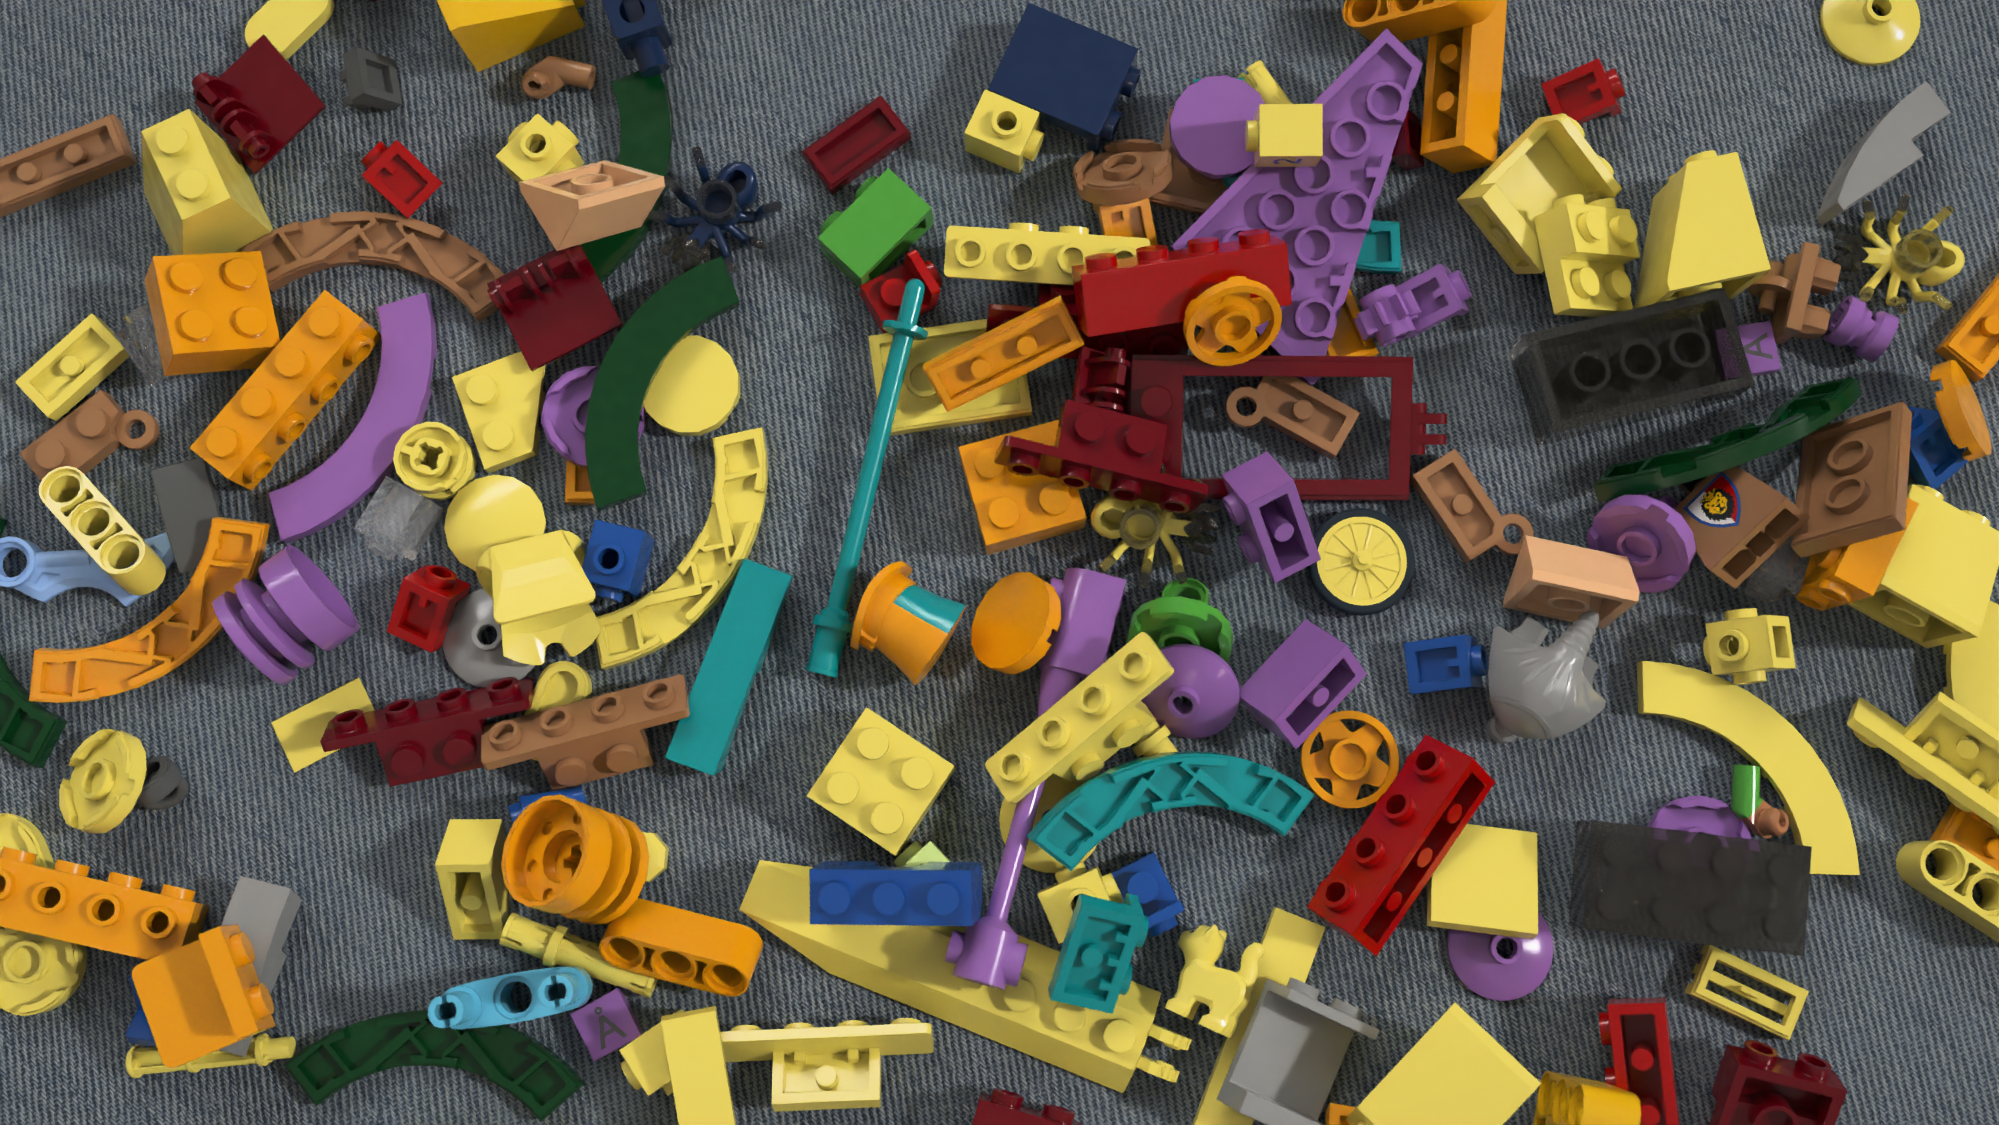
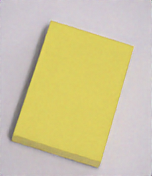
(918, 402)

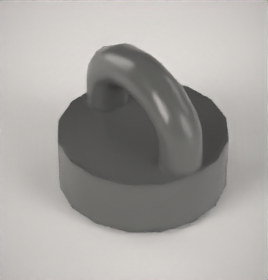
(160, 780)

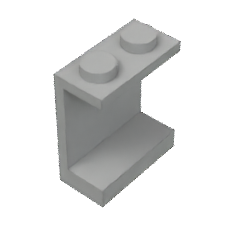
(1290, 1054)

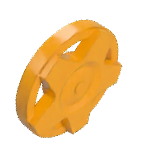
(1231, 319)
(1349, 760)

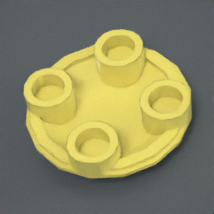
(490, 514)

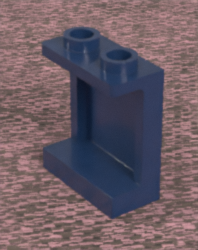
(1067, 74)

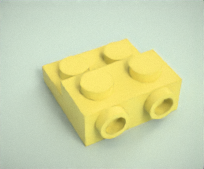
(1586, 255)

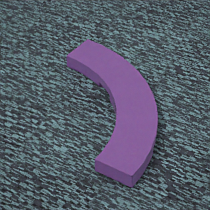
(368, 453)

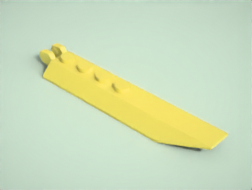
(912, 969)

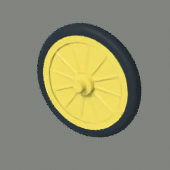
(1362, 563)

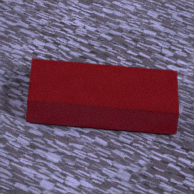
(856, 145)

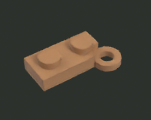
(1296, 411)
(89, 436)
(1465, 508)

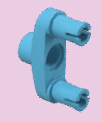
(490, 1002)

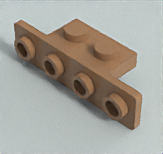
(588, 736)

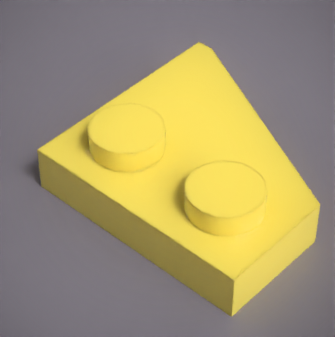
(503, 409)

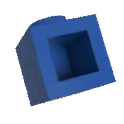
(617, 560)

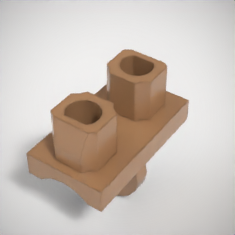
(1787, 291)

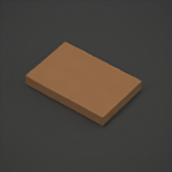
(1854, 480)

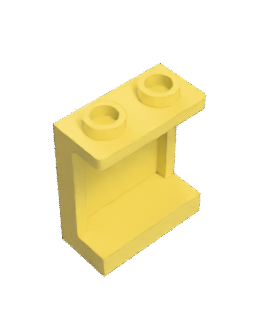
(1532, 173)

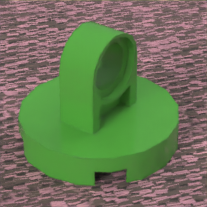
(1183, 620)

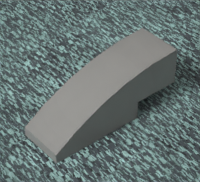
(1883, 151)
(266, 917)

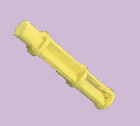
(261, 1052)

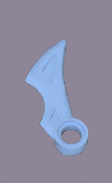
(58, 571)

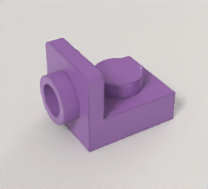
(1438, 296)

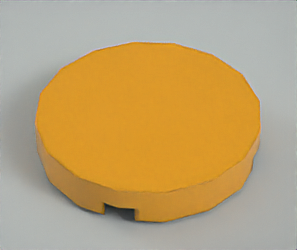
(1961, 411)
(1015, 623)

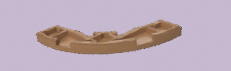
(381, 241)

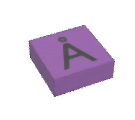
(1760, 348)
(607, 1024)

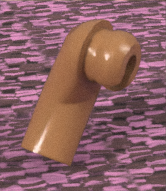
(555, 73)

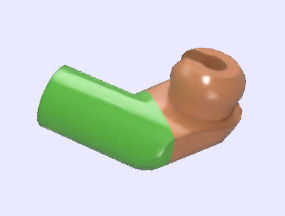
(1751, 808)

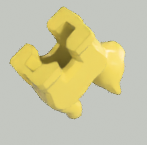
(1221, 989)

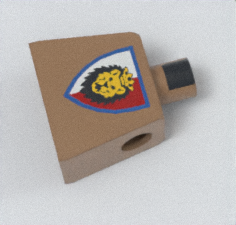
(1737, 522)

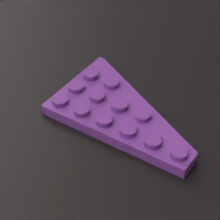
(1327, 206)

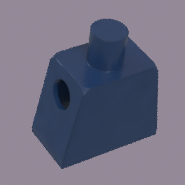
(640, 33)

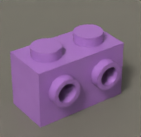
(1271, 517)
(1296, 683)

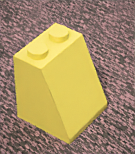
(199, 188)
(1701, 233)
(1938, 575)
(1449, 1079)

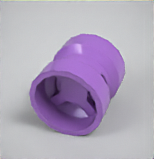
(1857, 327)

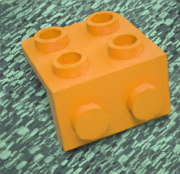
(203, 996)

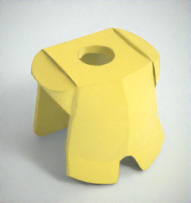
(540, 595)

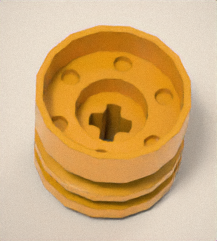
(574, 860)

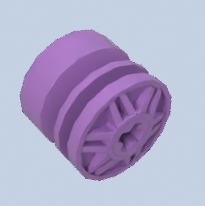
(275, 623)

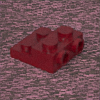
(1773, 1090)

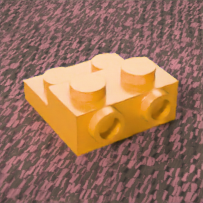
(1851, 570)

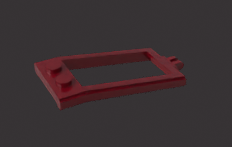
(1159, 397)

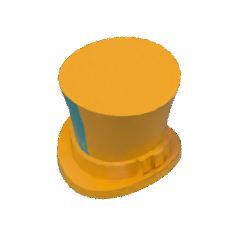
(904, 621)

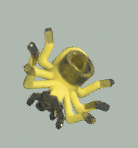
(1913, 259)
(1142, 524)

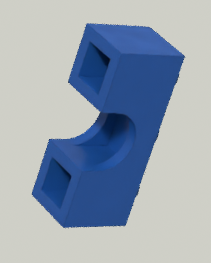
(896, 895)

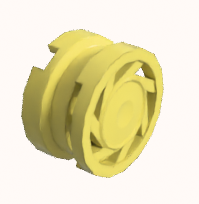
(433, 460)

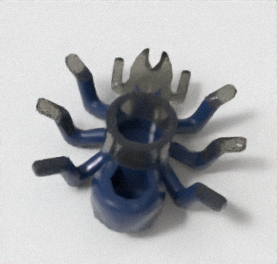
(720, 208)

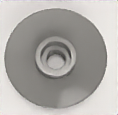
(467, 653)

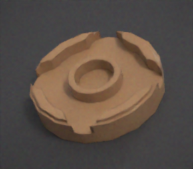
(1123, 173)

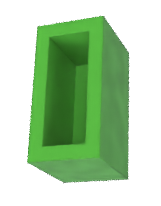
(875, 228)

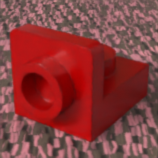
(1585, 92)
(399, 177)
(885, 292)
(426, 606)

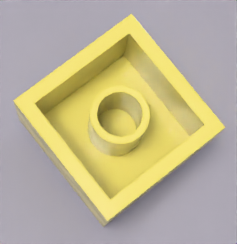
(881, 781)

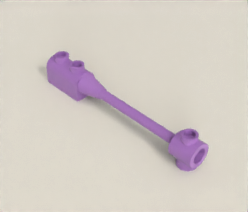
(1089, 611)

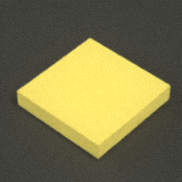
(1487, 883)

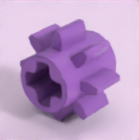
(1387, 315)

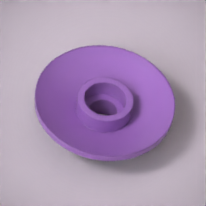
(1202, 679)
(1498, 978)

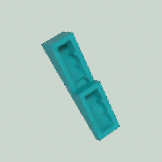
(730, 667)

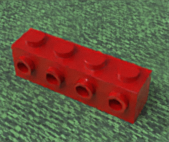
(1160, 283)
(1401, 844)
(1642, 1056)

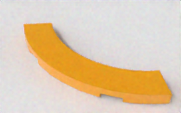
(169, 640)

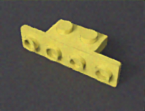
(1026, 253)
(1085, 723)
(1942, 746)
(827, 1064)

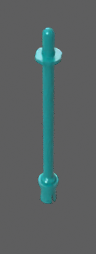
(834, 619)

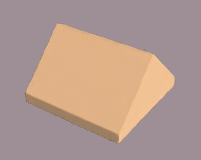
(591, 201)
(1570, 580)

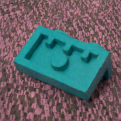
(1098, 952)

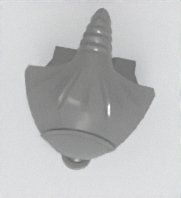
(1539, 688)

